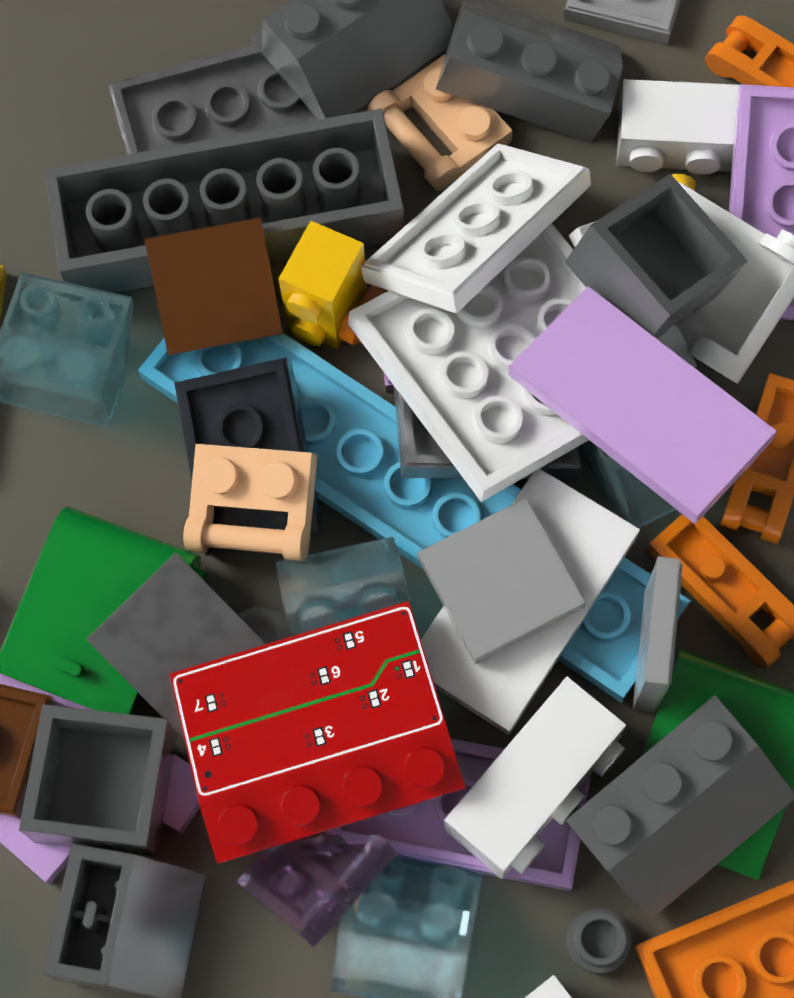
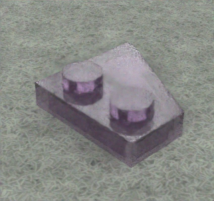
(315, 880)

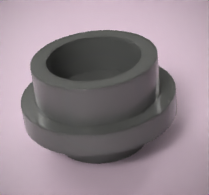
(599, 941)

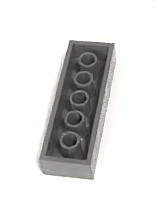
(288, 175)

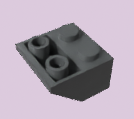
(124, 923)

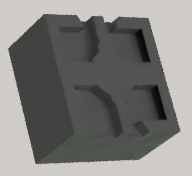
(656, 257)
(98, 780)

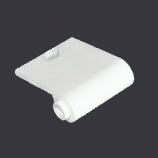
(741, 318)

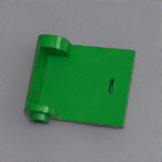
(75, 586)
(763, 712)

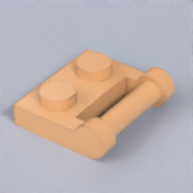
(461, 125)
(251, 481)

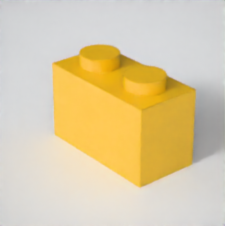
(322, 284)

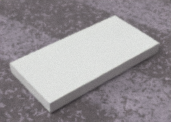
(476, 227)
(591, 548)

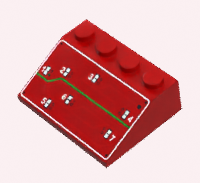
(314, 732)

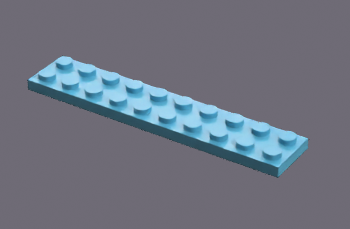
(362, 480)

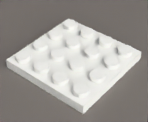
(458, 365)

